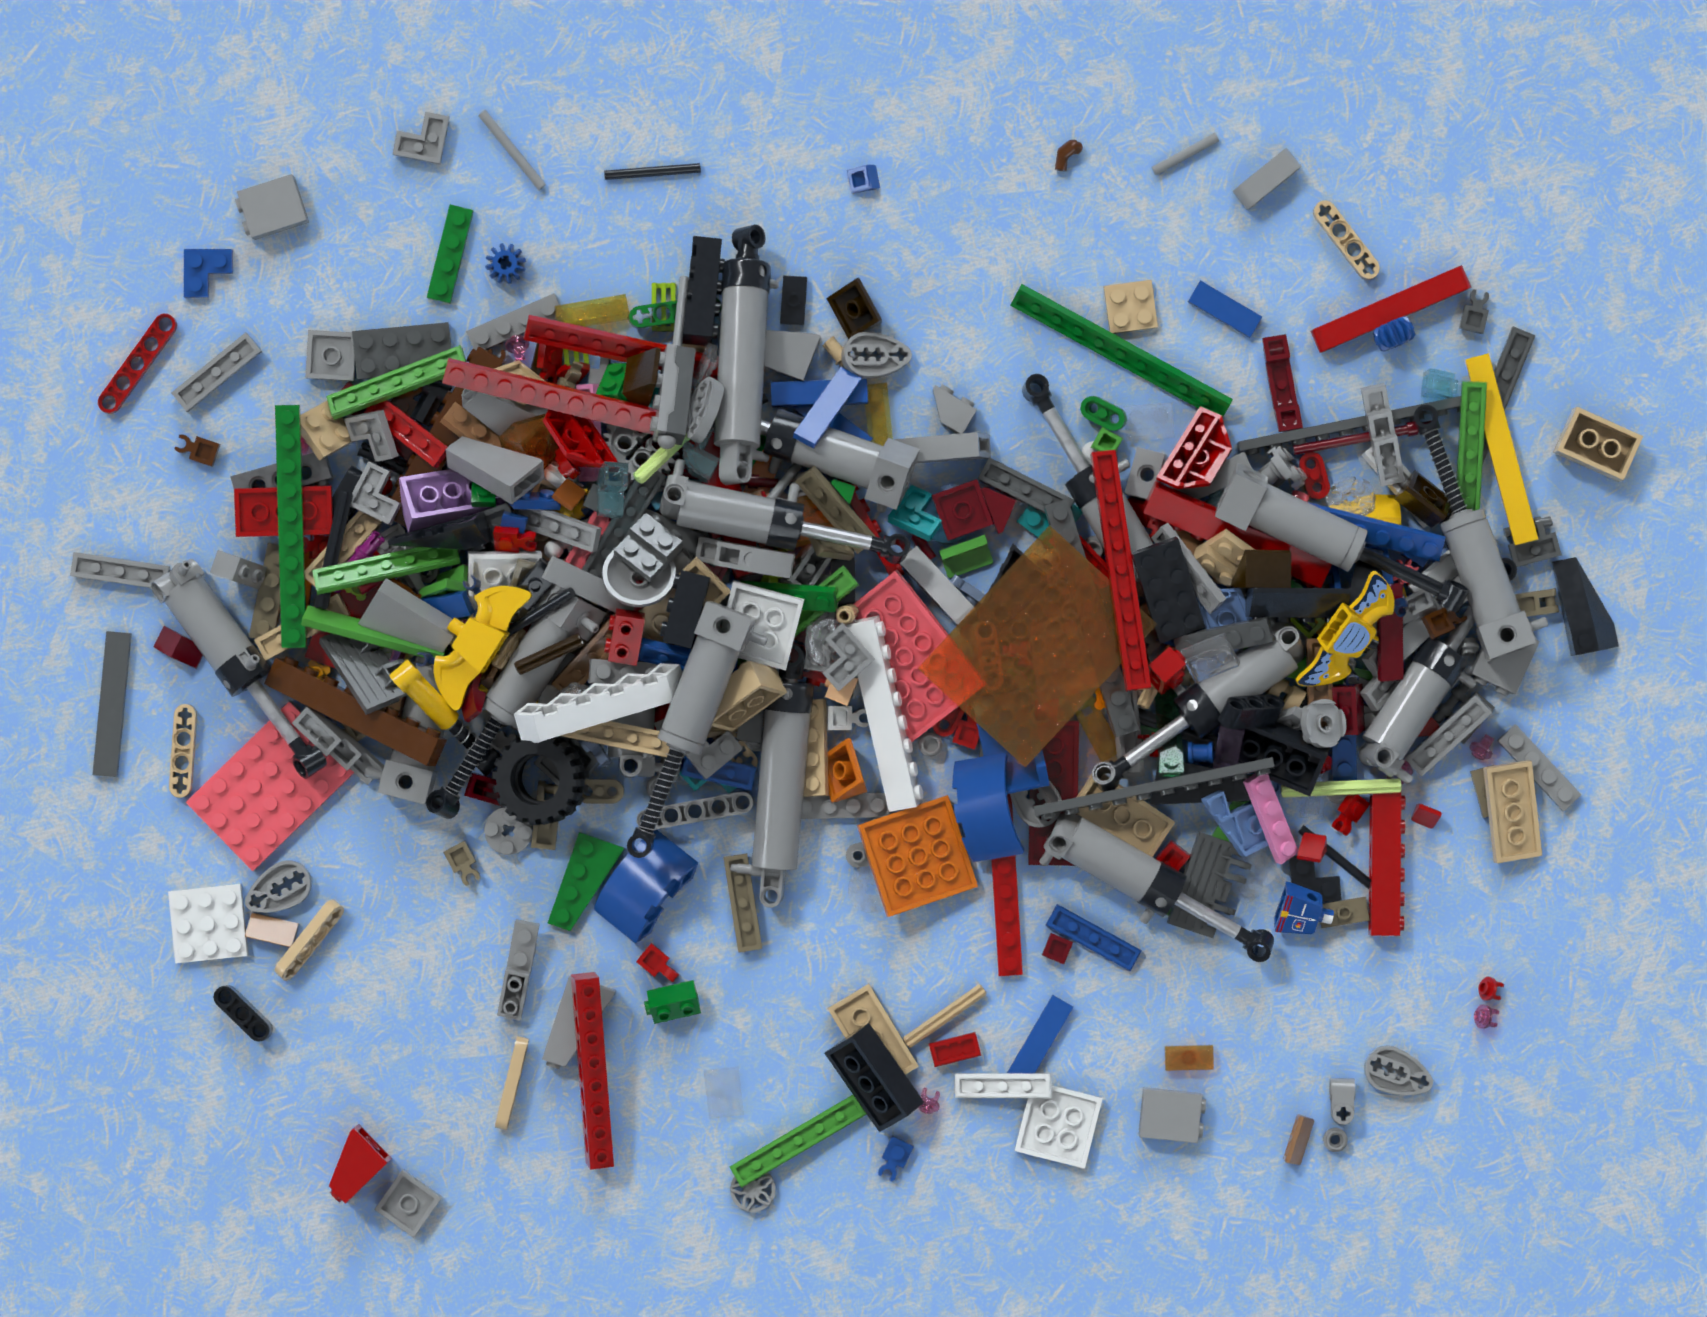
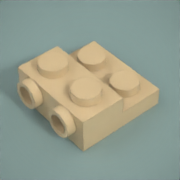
(1221, 556)

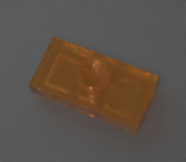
(1189, 1057)

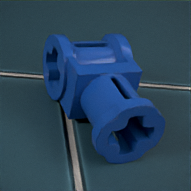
(1201, 753)

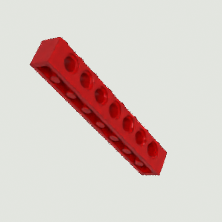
(592, 1070)

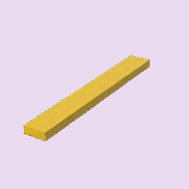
(1503, 454)

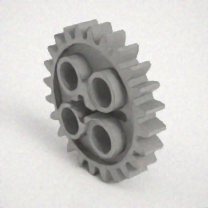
(620, 434)

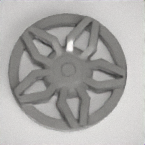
(753, 1191)

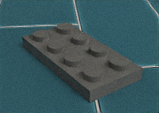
(395, 347)

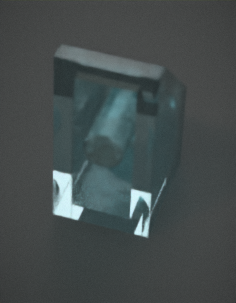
(1439, 384)

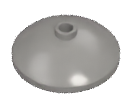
(622, 586)

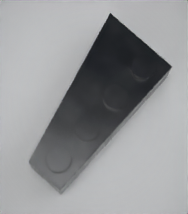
(702, 291)
(1233, 790)

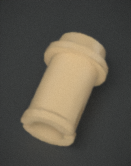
(835, 350)
(842, 616)

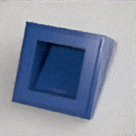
(863, 178)
(514, 520)

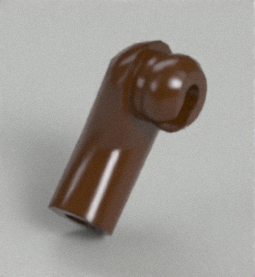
(1065, 151)

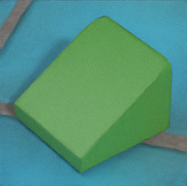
(1106, 441)

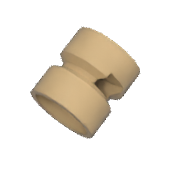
(1293, 696)

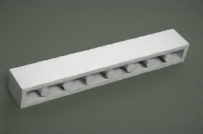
(885, 718)

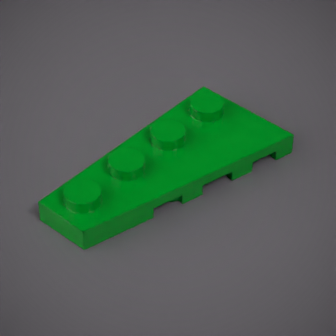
(584, 874)

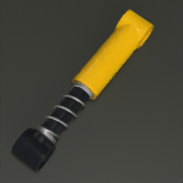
(437, 709)

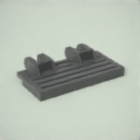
(364, 671)
(1205, 882)

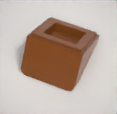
(569, 494)

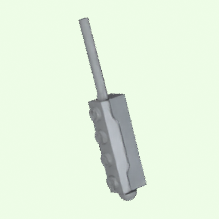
(674, 382)

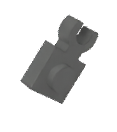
(1474, 316)

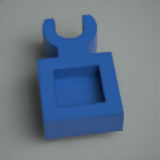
(896, 1154)

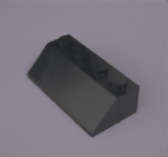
(1295, 602)
(1294, 760)
(874, 1077)

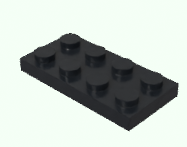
(1168, 589)

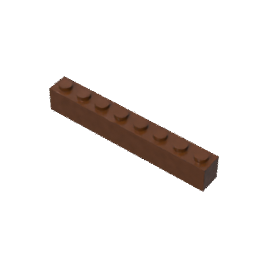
(417, 464)
(340, 704)

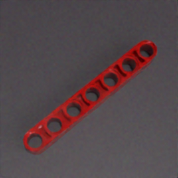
(1390, 308)

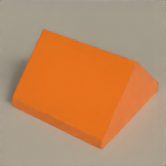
(844, 772)

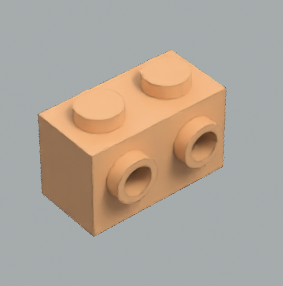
(844, 695)

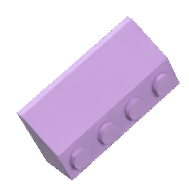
(436, 498)

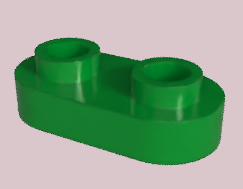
(1104, 413)

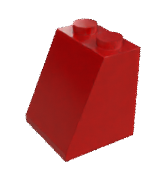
(357, 1164)

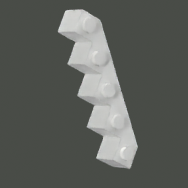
(598, 704)

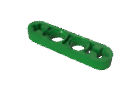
(671, 306)

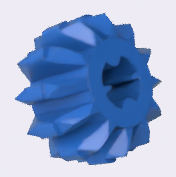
(498, 268)
(1394, 333)

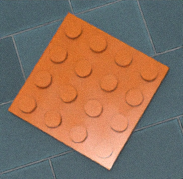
(917, 856)

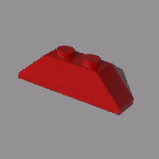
(578, 439)
(1198, 452)

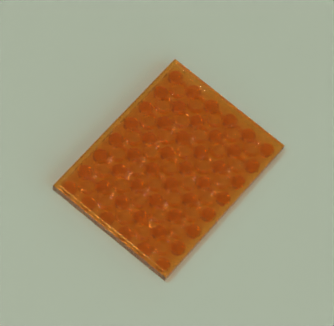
(1032, 647)

